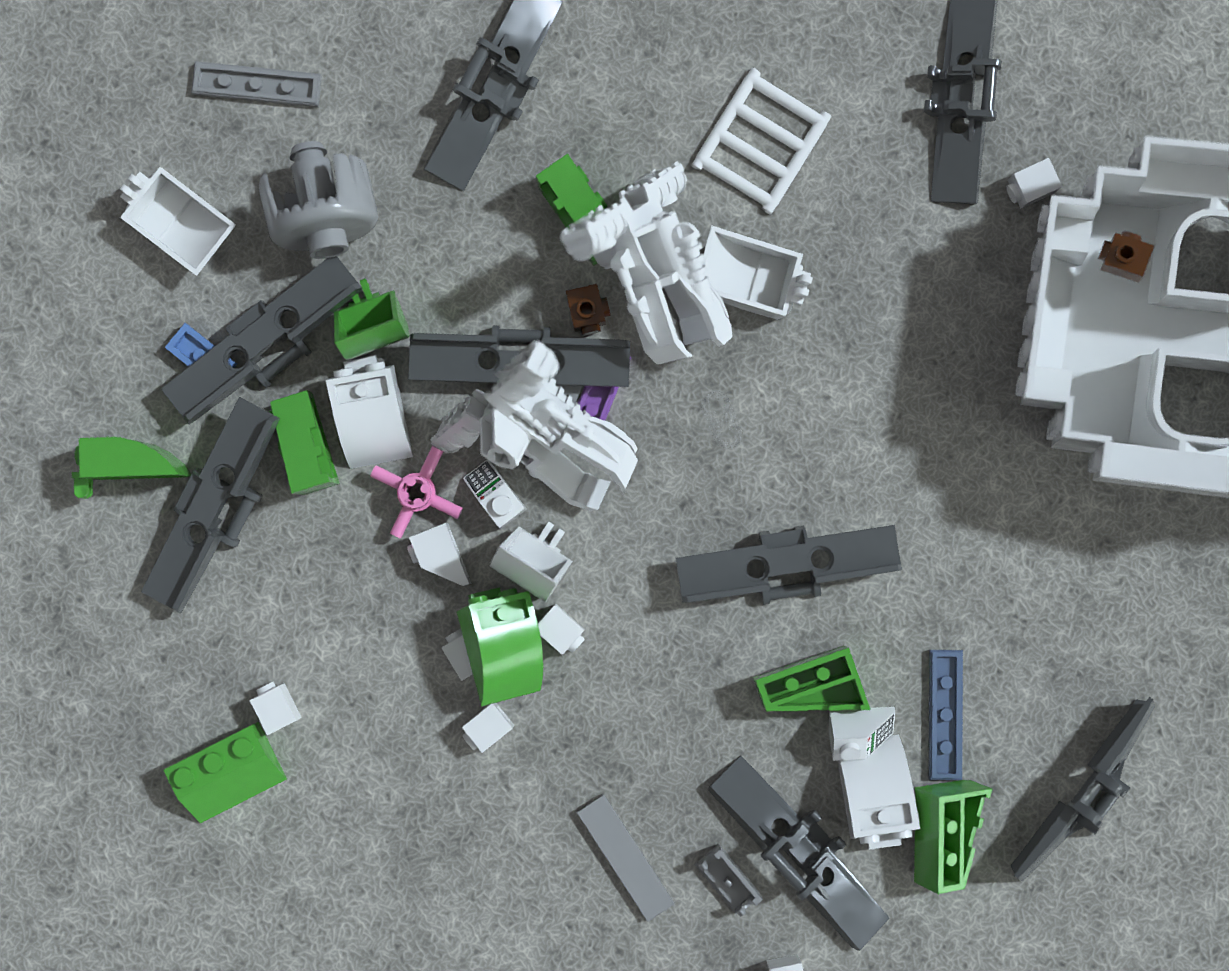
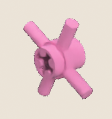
(428, 487)

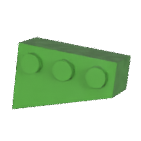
(568, 192)
(303, 444)
(814, 683)
(948, 825)

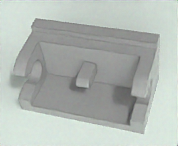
(728, 880)

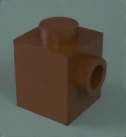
(1126, 256)
(587, 309)

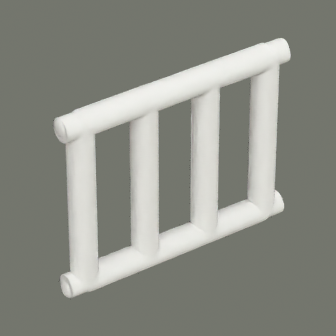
(785, 174)

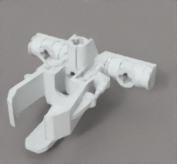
(653, 253)
(538, 420)

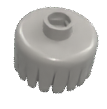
(320, 214)

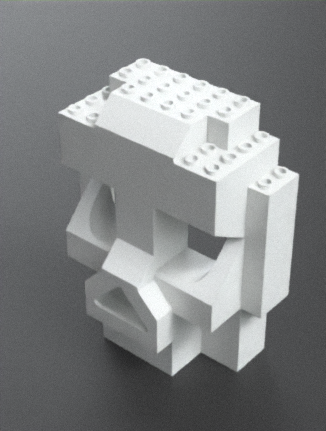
(1104, 339)

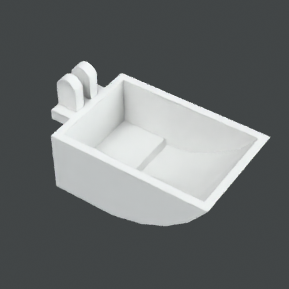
(174, 218)
(755, 273)
(369, 412)
(532, 561)
(880, 796)

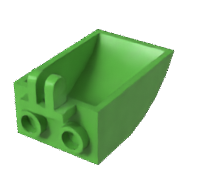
(369, 323)
(121, 459)
(502, 644)

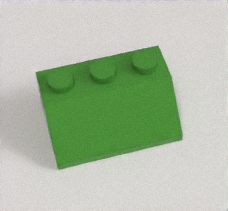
(226, 773)

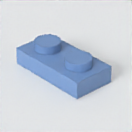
(190, 345)

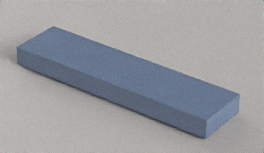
(945, 714)

